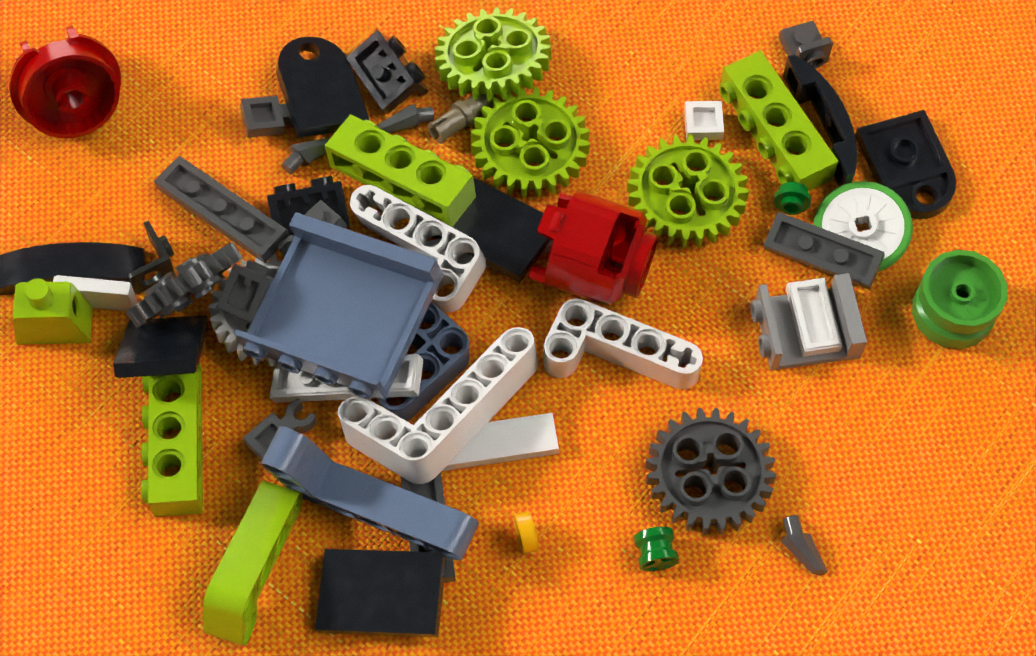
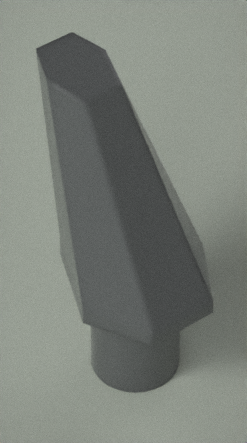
(407, 119)
(304, 153)
(802, 546)

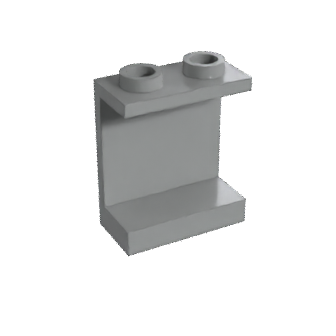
(779, 335)

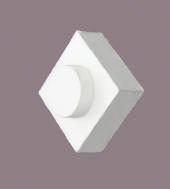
(704, 119)

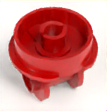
(74, 64)

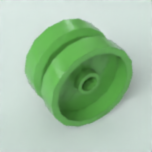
(959, 299)

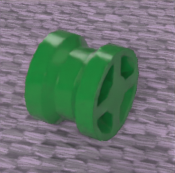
(656, 549)

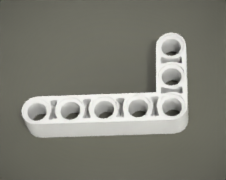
(430, 444)

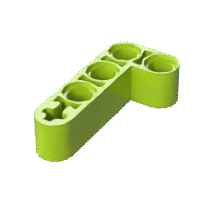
(248, 561)

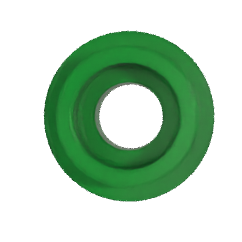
(792, 198)

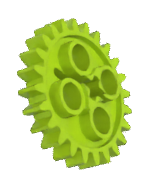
(493, 54)
(530, 142)
(716, 179)

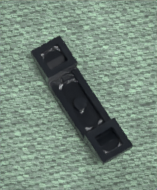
(809, 85)
(71, 259)

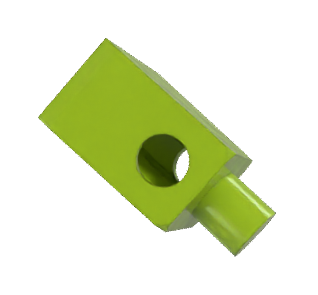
(51, 313)

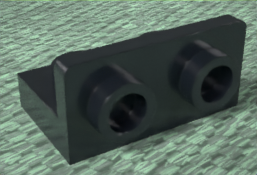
(386, 71)
(289, 200)

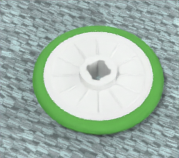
(868, 203)

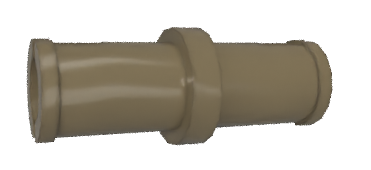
(460, 116)

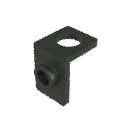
(162, 265)

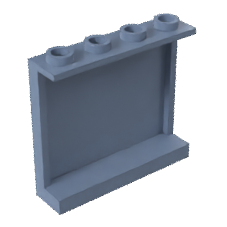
(342, 307)

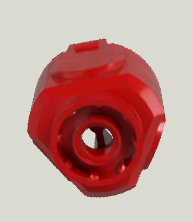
(596, 248)

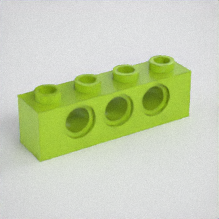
(777, 105)
(377, 159)
(183, 491)

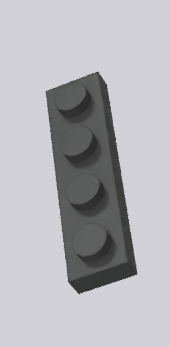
(221, 209)

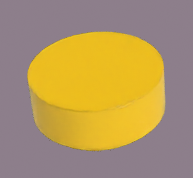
(526, 532)

